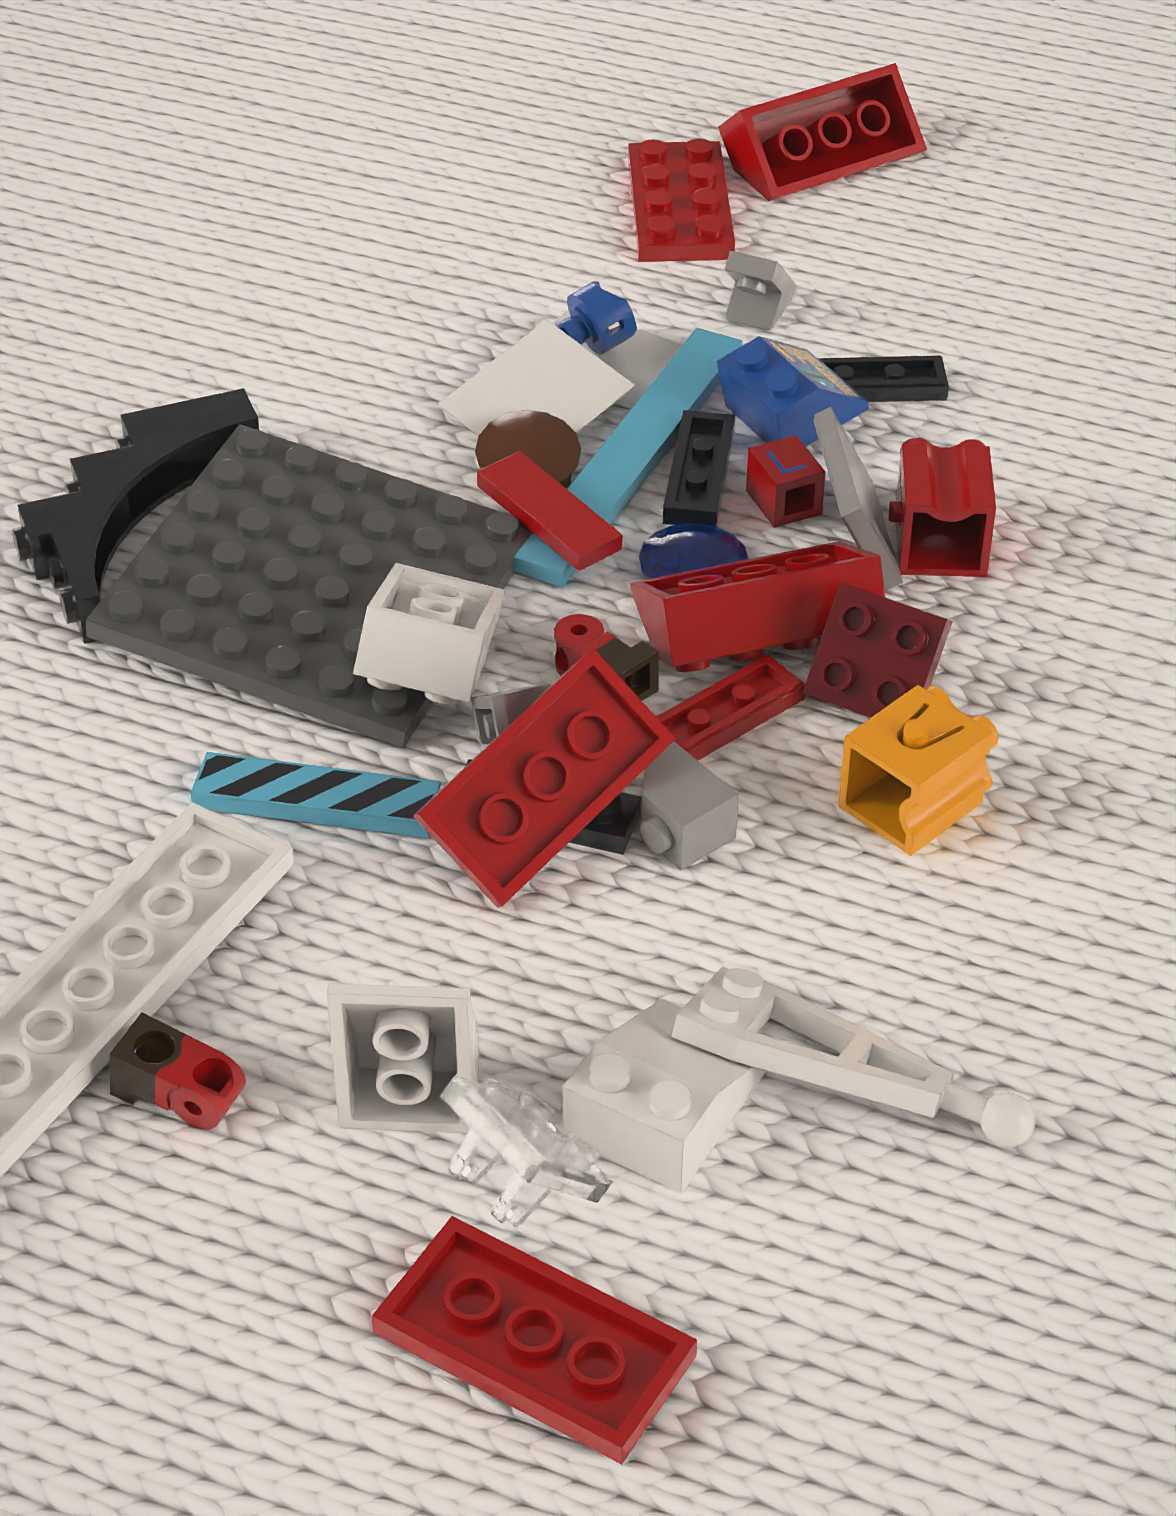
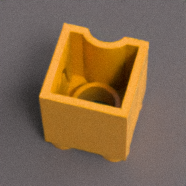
(916, 768)

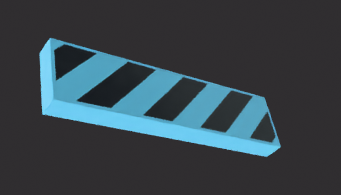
(312, 794)

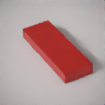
(549, 510)
(732, 706)

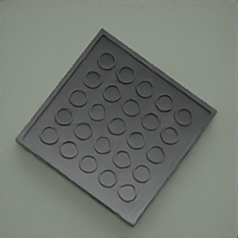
(273, 571)

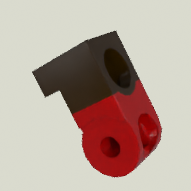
(635, 665)
(174, 1072)

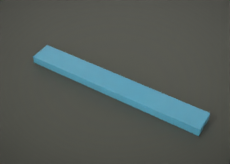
(636, 445)

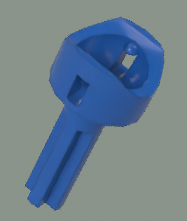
(591, 315)

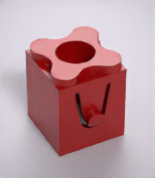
(944, 509)

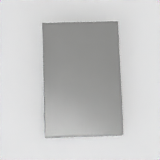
(856, 494)

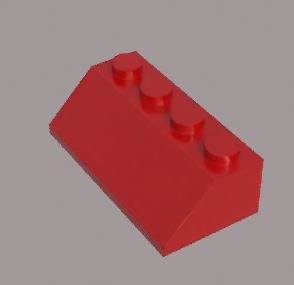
(823, 133)
(750, 603)

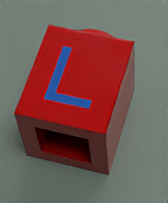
(785, 481)

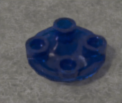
(688, 548)

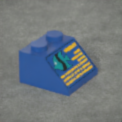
(781, 388)

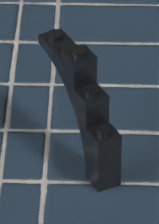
(113, 490)

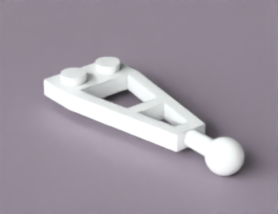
(737, 1005)

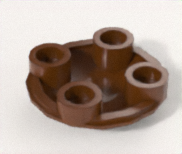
(538, 436)

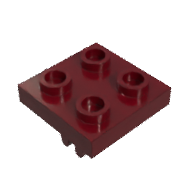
(874, 651)

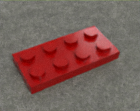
(680, 201)
(544, 778)
(536, 1338)

